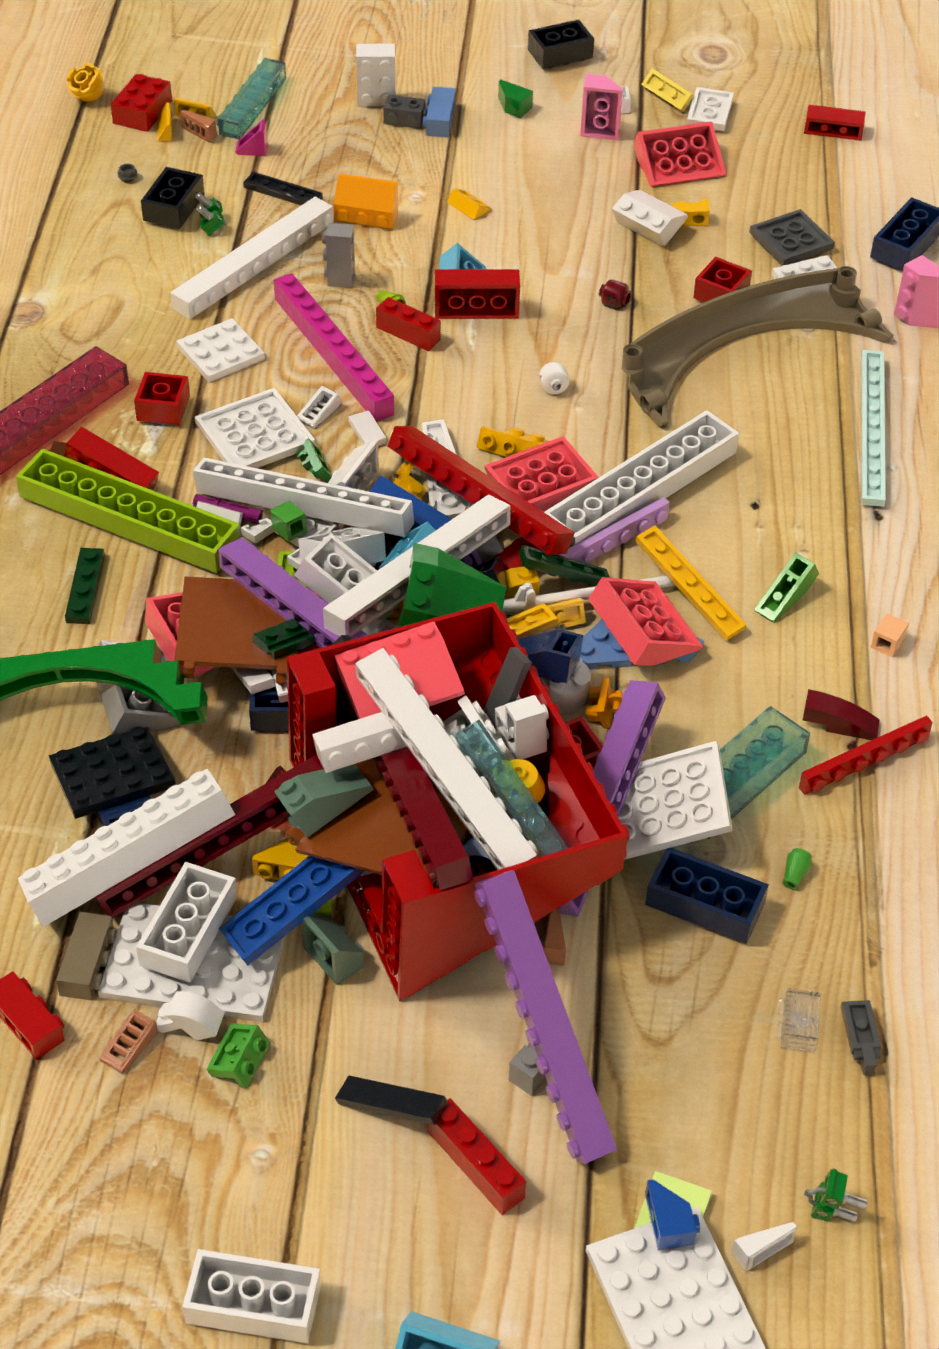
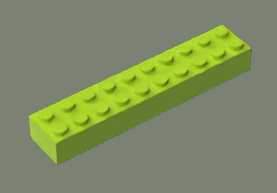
(126, 509)

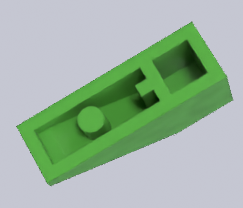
(788, 587)

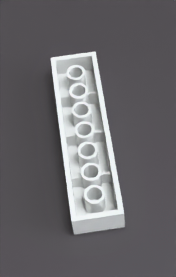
(125, 847)

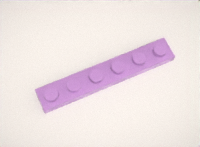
(619, 532)

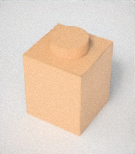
(889, 635)

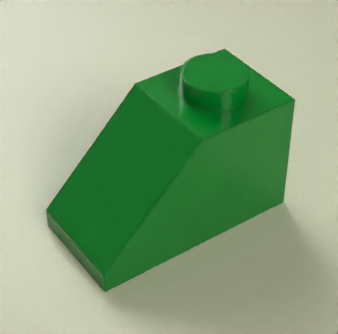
(514, 98)

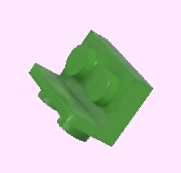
(239, 1053)

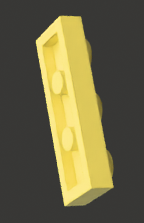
(668, 90)

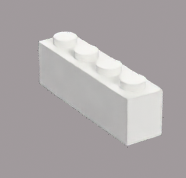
(356, 742)

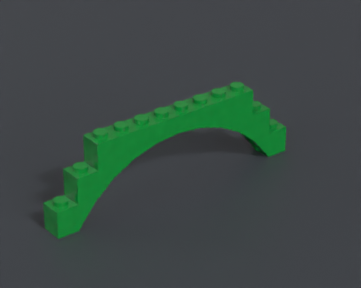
(122, 664)

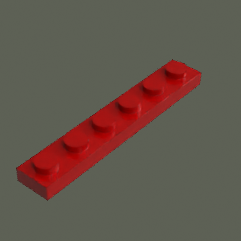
(865, 755)

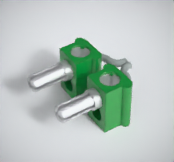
(210, 213)
(831, 1195)

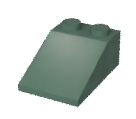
(321, 796)

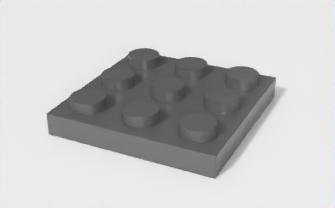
(791, 237)

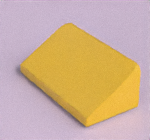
(195, 107)
(164, 124)
(468, 203)

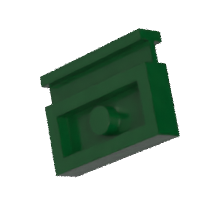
(283, 639)

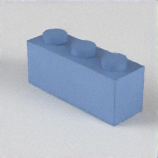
(439, 112)

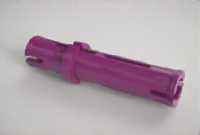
(249, 514)

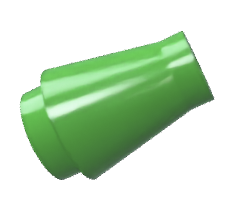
(797, 866)

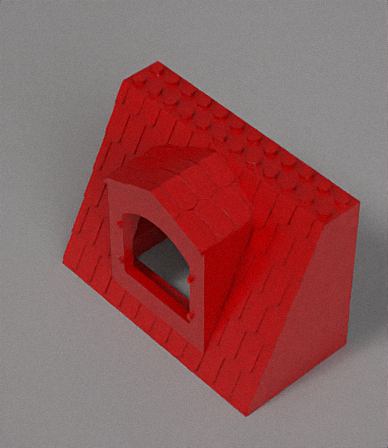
(431, 931)

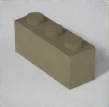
(86, 956)

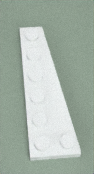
(441, 496)

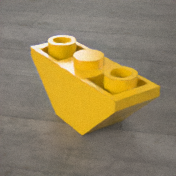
(276, 860)

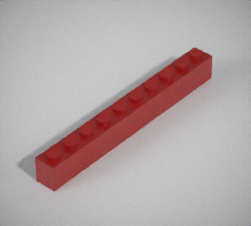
(474, 485)

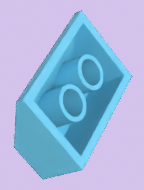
(429, 1333)

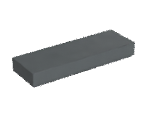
(508, 681)

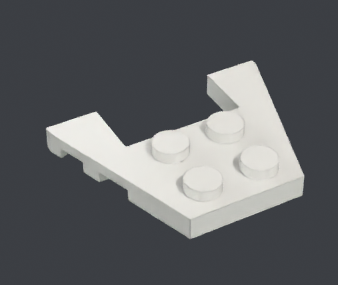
(264, 528)

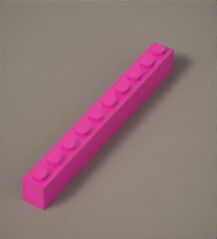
(334, 347)

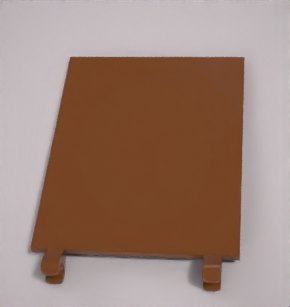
(219, 627)
(367, 829)

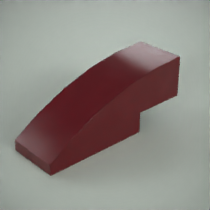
(840, 716)

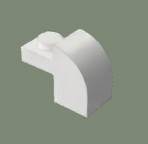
(192, 1014)

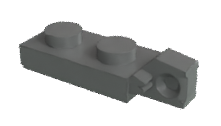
(862, 1034)

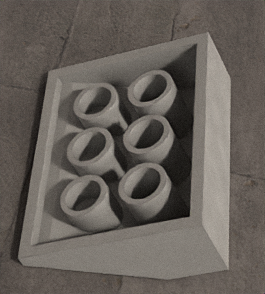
(132, 709)

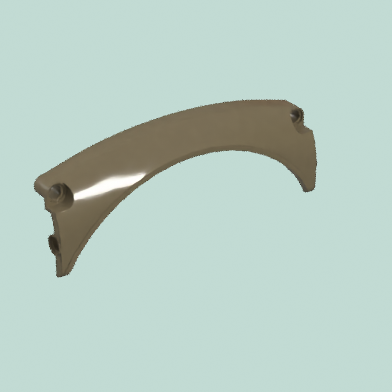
(798, 301)

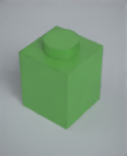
(288, 521)

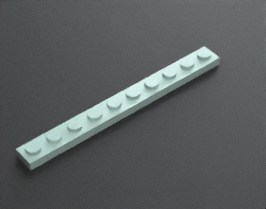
(872, 428)

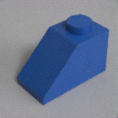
(670, 1217)

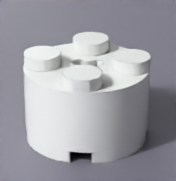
(575, 693)

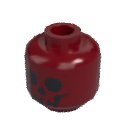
(615, 294)

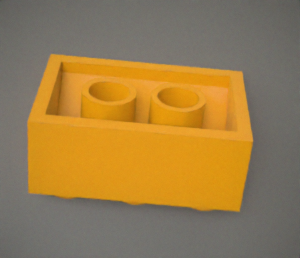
(366, 201)

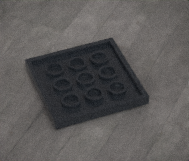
(111, 771)

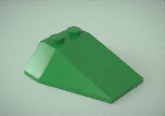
(444, 586)

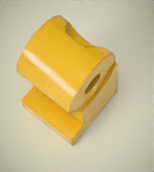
(697, 212)

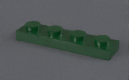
(561, 566)
(85, 586)

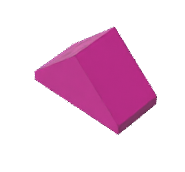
(254, 141)

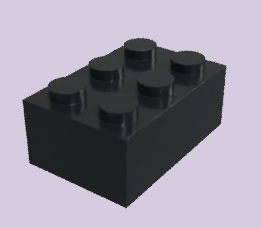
(560, 44)
(172, 197)

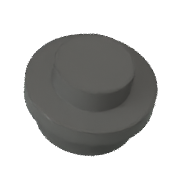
(127, 172)

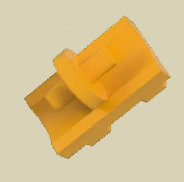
(607, 701)

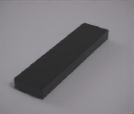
(280, 189)
(391, 1100)

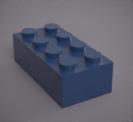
(906, 234)
(706, 894)

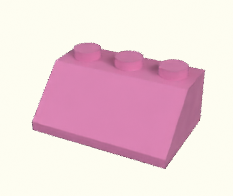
(601, 107)
(919, 294)

